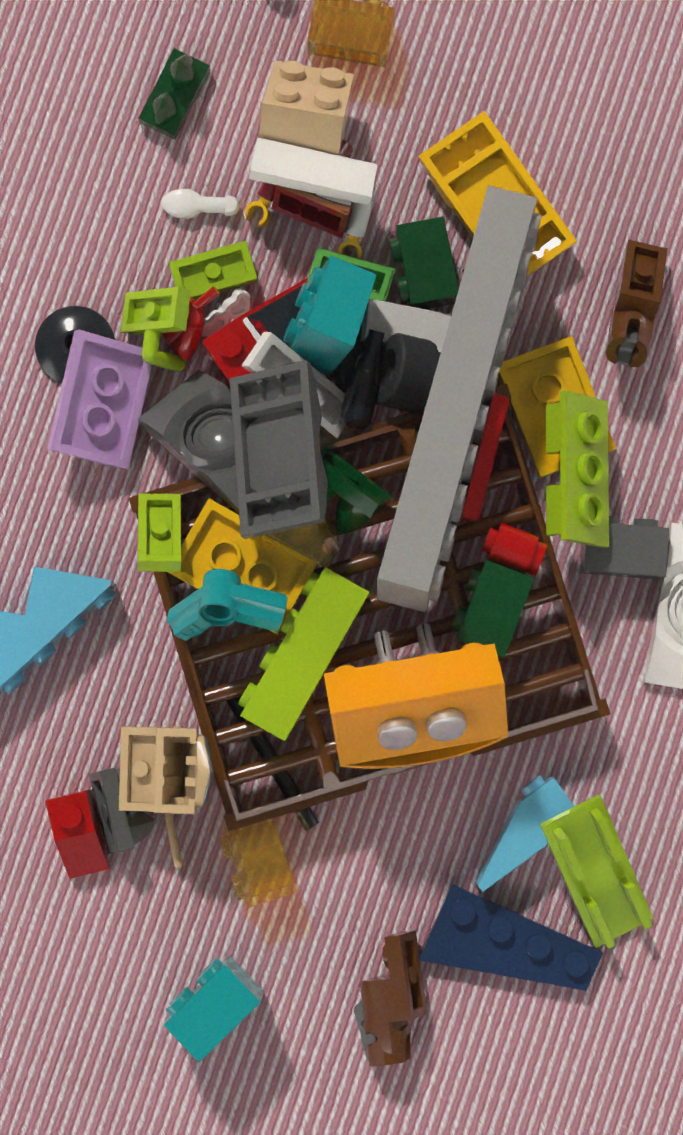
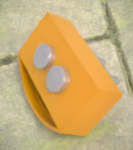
(417, 706)

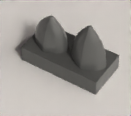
(119, 828)

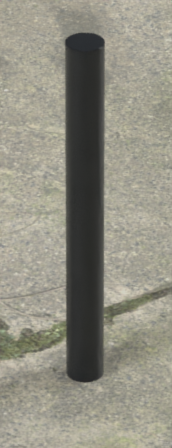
(282, 779)

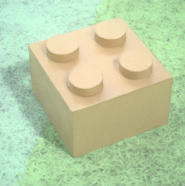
(306, 106)

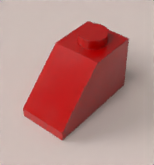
(78, 833)

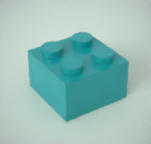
(330, 313)
(213, 1008)

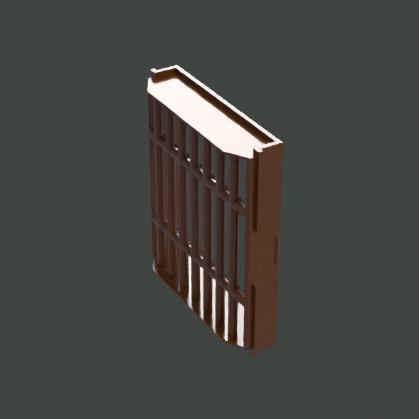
(321, 749)

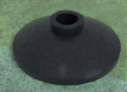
(58, 328)

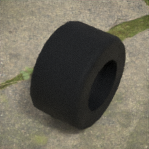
(406, 372)

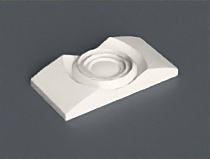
(666, 644)

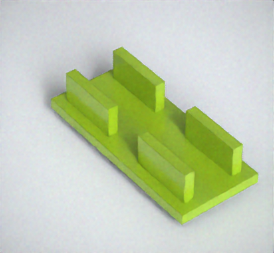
(581, 501)
(597, 871)

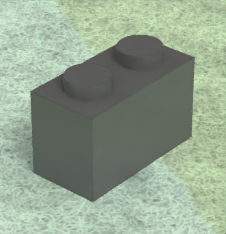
(632, 551)

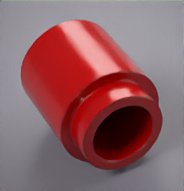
(514, 549)

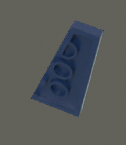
(498, 941)

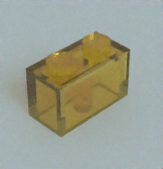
(351, 30)
(260, 862)

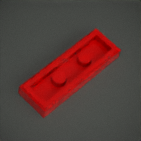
(485, 458)

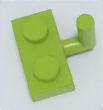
(156, 313)

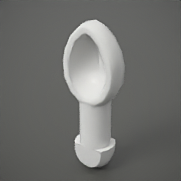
(188, 204)

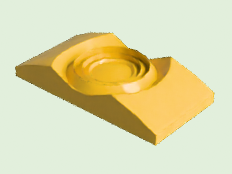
(479, 157)

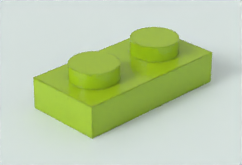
(222, 268)
(159, 532)

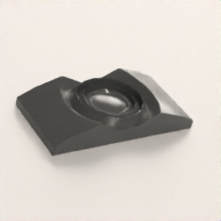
(198, 431)
(278, 450)

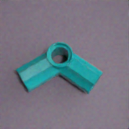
(222, 602)

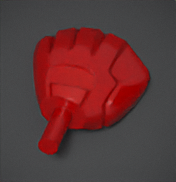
(186, 342)

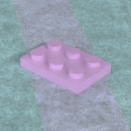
(100, 400)

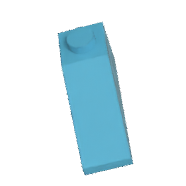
(521, 833)

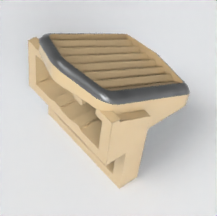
(164, 770)

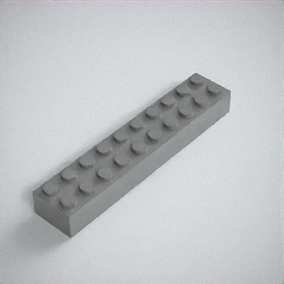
(455, 407)

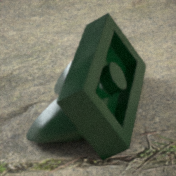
(174, 94)
(359, 494)

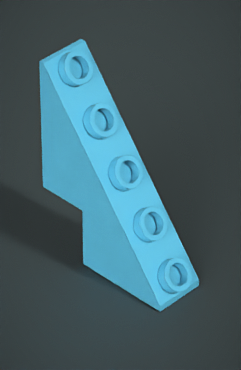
(53, 609)

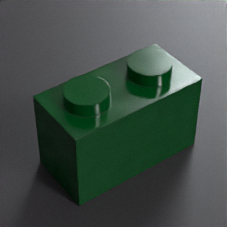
(425, 264)
(493, 606)

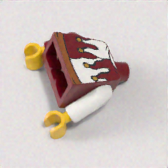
(316, 210)

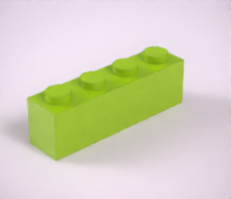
(304, 653)

